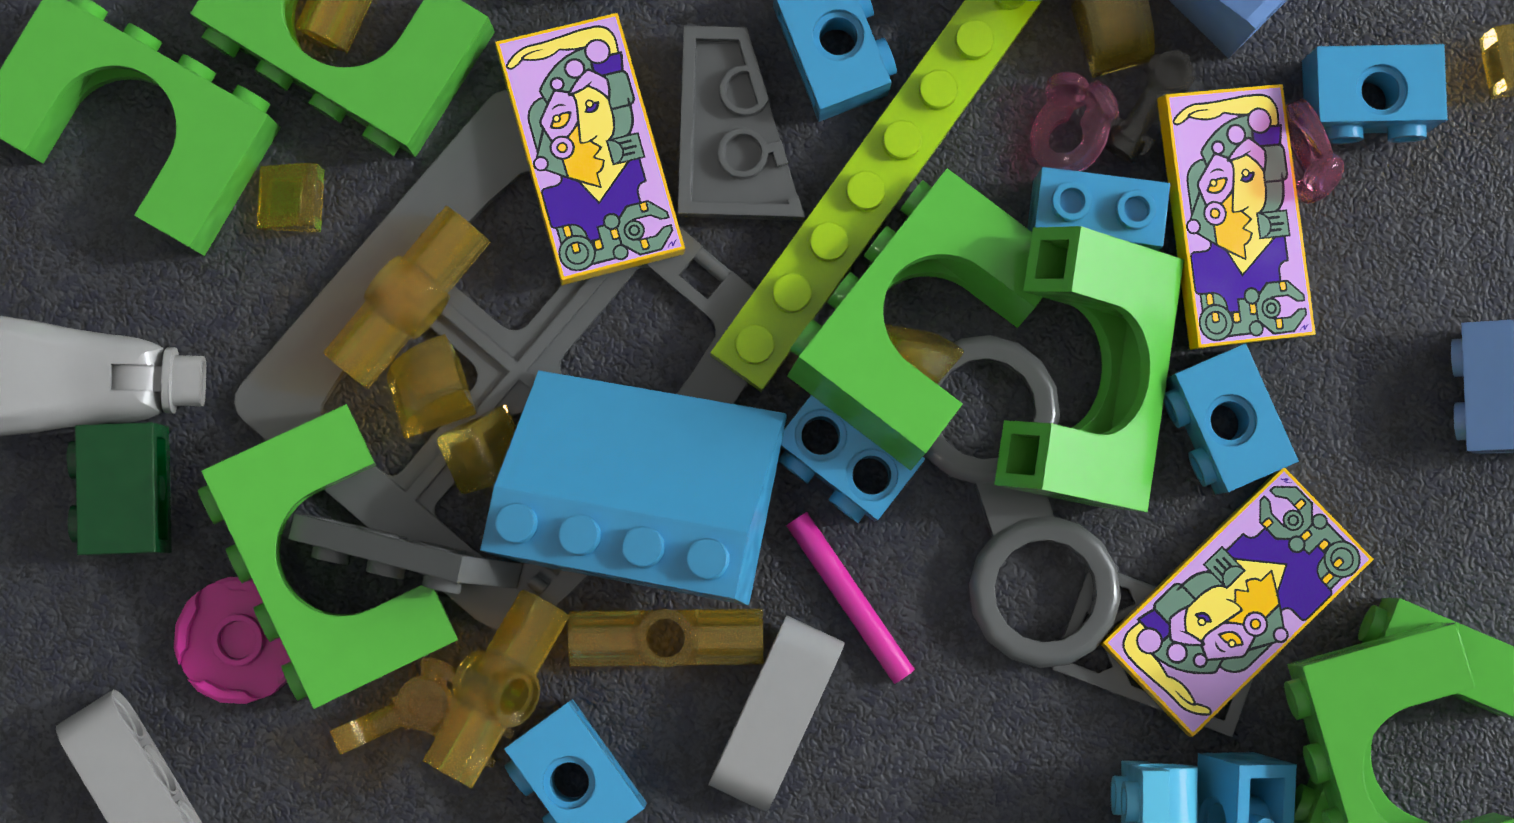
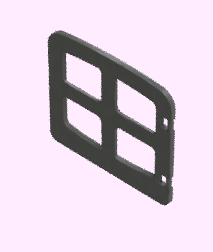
(298, 378)

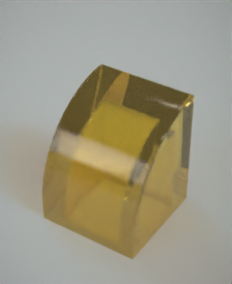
(1114, 33)
(429, 387)

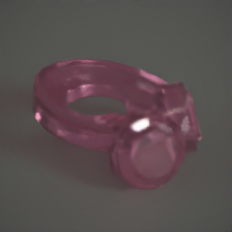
(1065, 94)
(1321, 165)

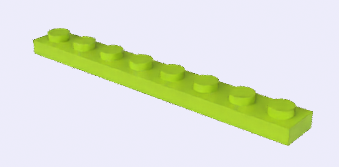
(869, 187)

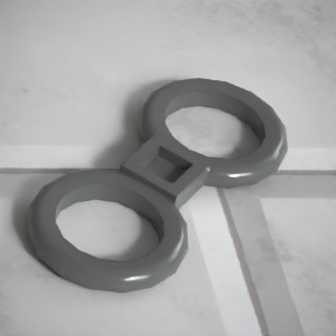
(1025, 518)

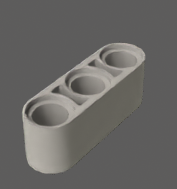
(776, 714)
(122, 764)

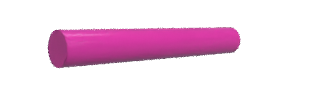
(850, 597)

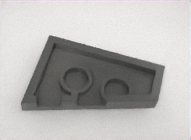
(728, 136)
(392, 554)

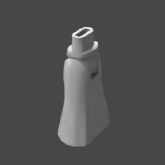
(84, 377)

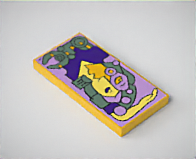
(589, 148)
(1236, 216)
(1236, 601)

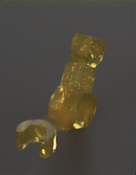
(420, 705)

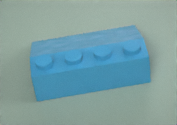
(637, 487)

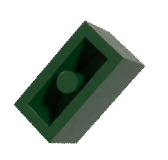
(120, 489)

